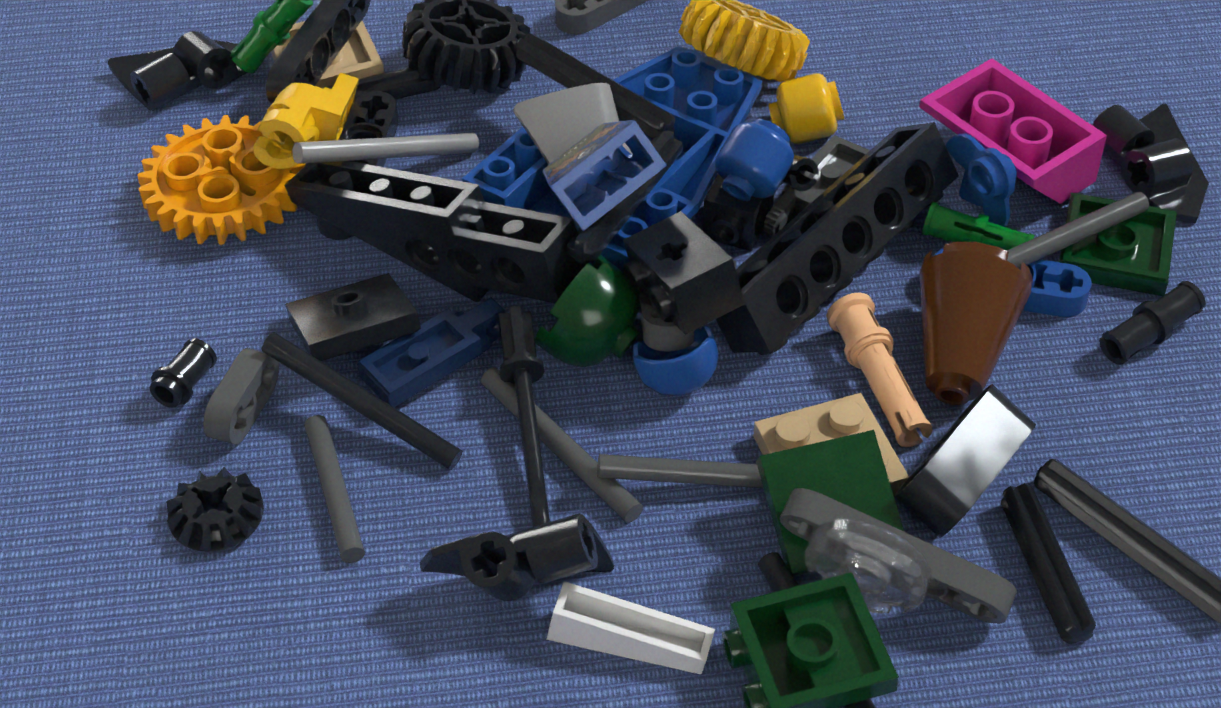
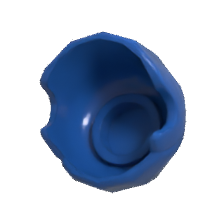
(679, 370)

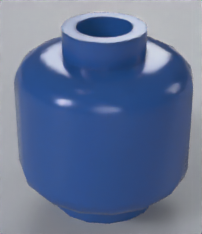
(754, 159)

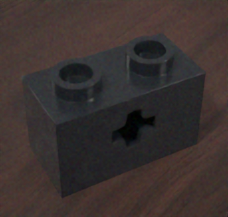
(682, 273)

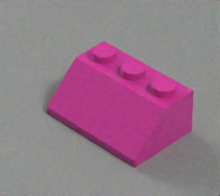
(1043, 139)

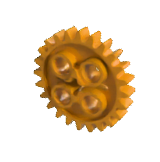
(214, 183)

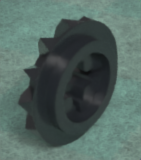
(215, 529)

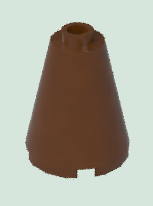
(968, 315)

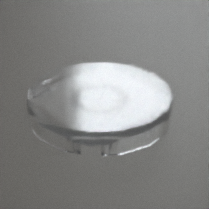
(882, 563)

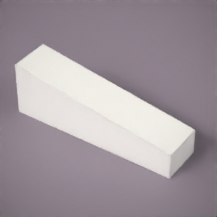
(628, 630)

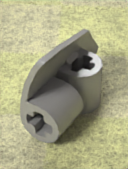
(566, 117)

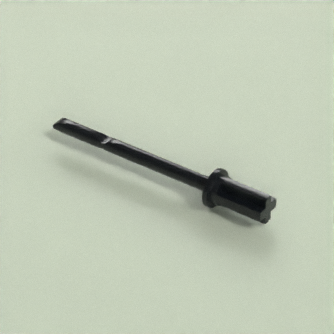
(522, 369)

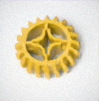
(745, 38)

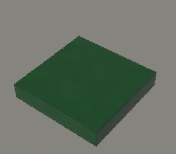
(1127, 255)
(839, 468)

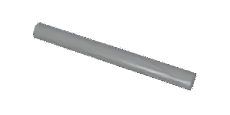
(384, 148)

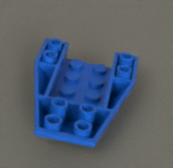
(707, 105)

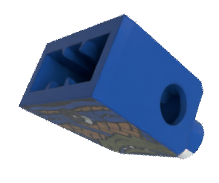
(601, 172)

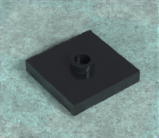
(353, 317)

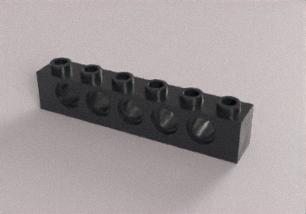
(836, 237)

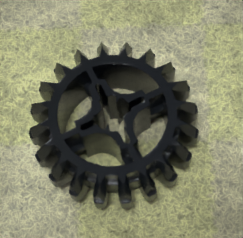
(464, 43)

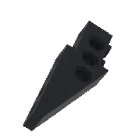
(442, 228)

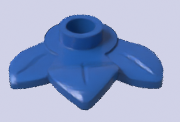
(987, 176)

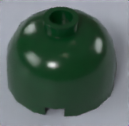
(592, 317)

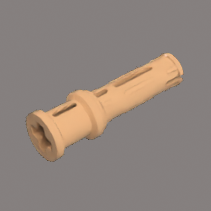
(870, 350)

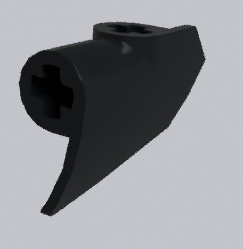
(172, 72)
(1155, 159)
(510, 563)

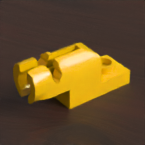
(303, 115)

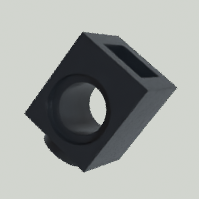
(734, 220)

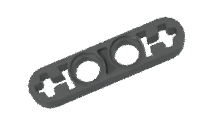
(952, 578)

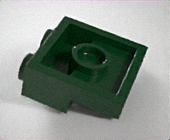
(809, 647)

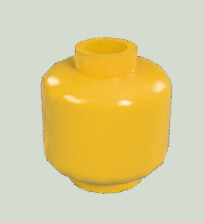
(807, 108)

